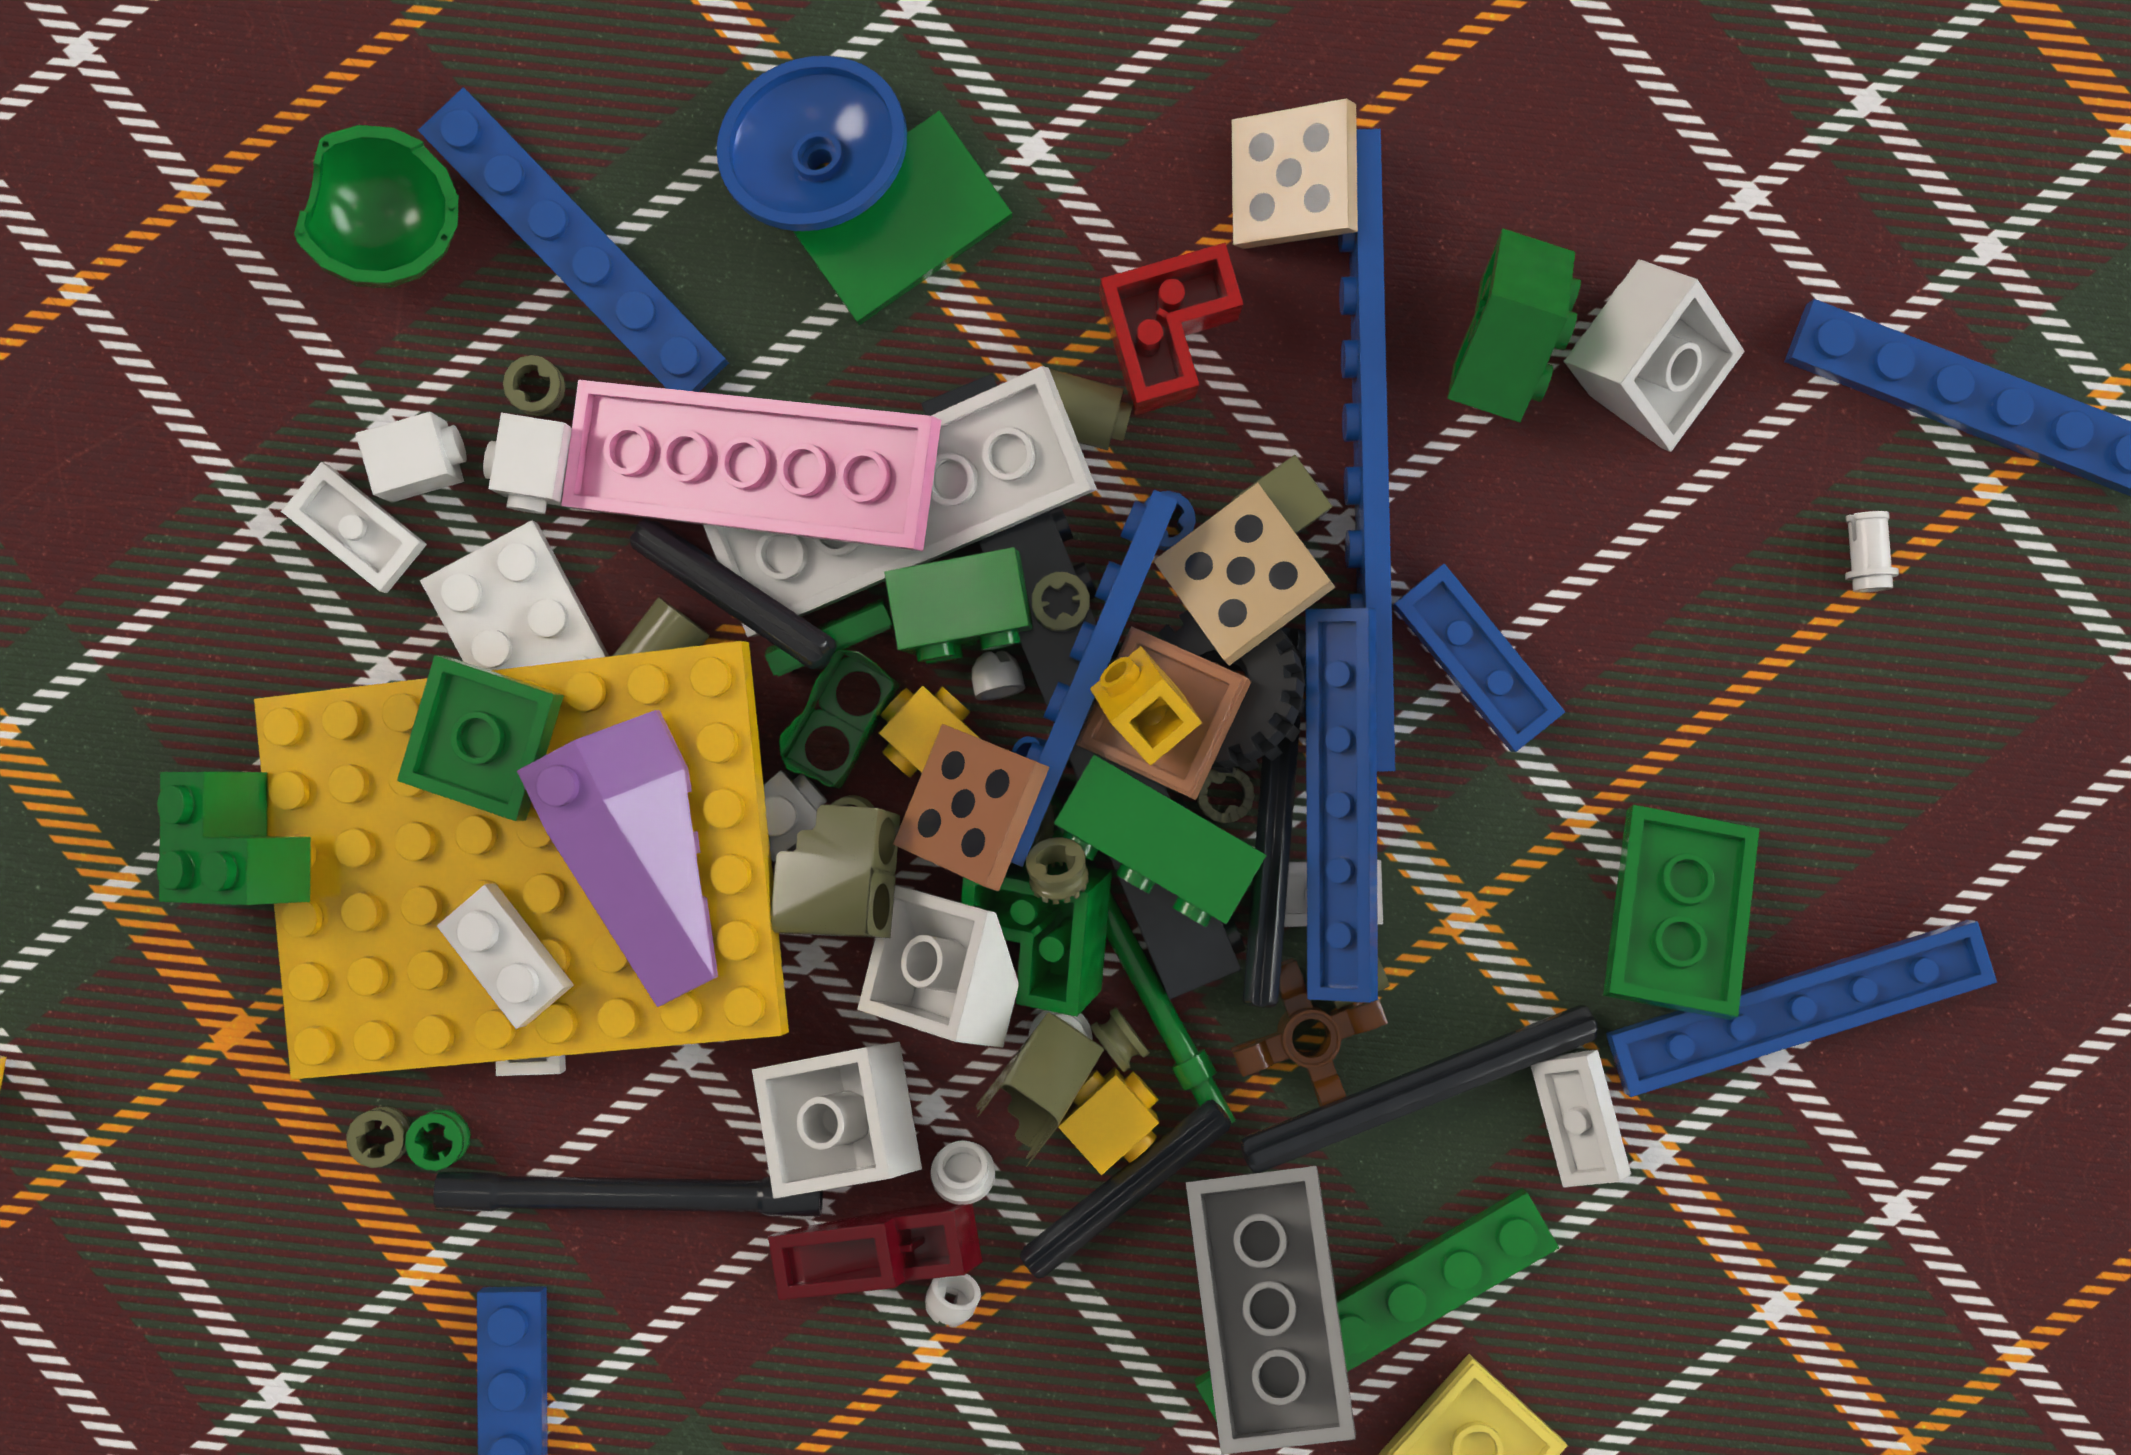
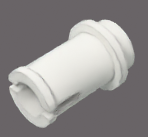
(1870, 552)

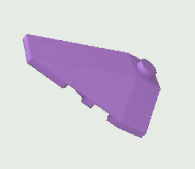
(628, 837)

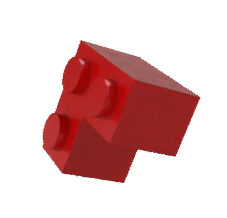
(1155, 310)

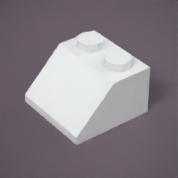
(1655, 352)
(942, 971)
(836, 1120)

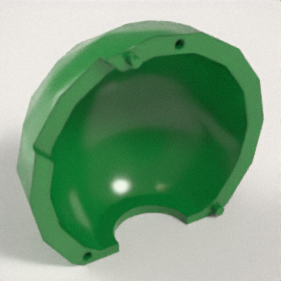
(377, 207)

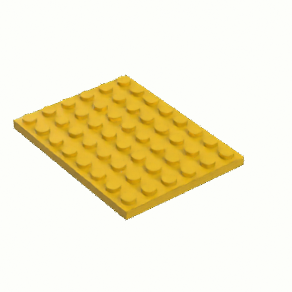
(364, 959)

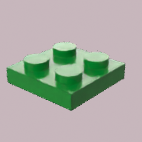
(476, 735)

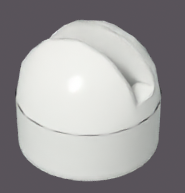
(996, 676)
(964, 1305)

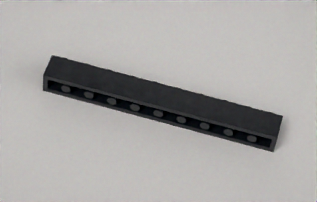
(1181, 949)

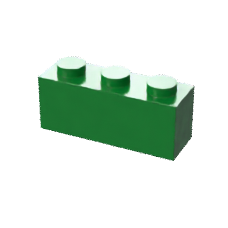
(1158, 842)

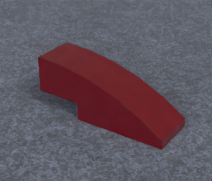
(875, 1251)

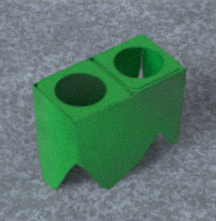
(856, 728)

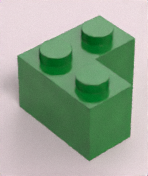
(1516, 325)
(957, 602)
(219, 846)
(1058, 942)

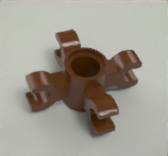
(1339, 1024)

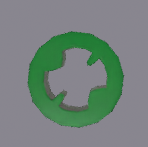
(420, 1149)

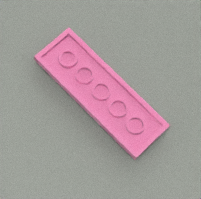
(752, 463)

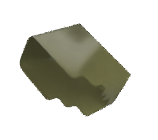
(838, 875)
(1045, 1079)

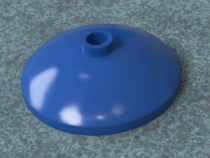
(806, 117)

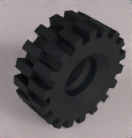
(1271, 699)

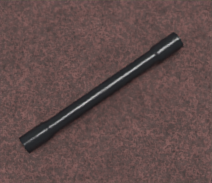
(493, 1191)

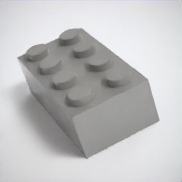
(1270, 1311)

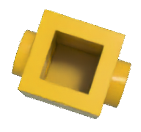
(1144, 705)
(915, 723)
(1111, 1118)

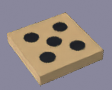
(1294, 174)
(1243, 574)

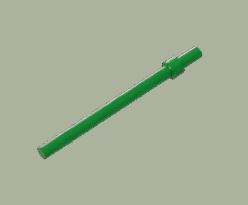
(1191, 1066)

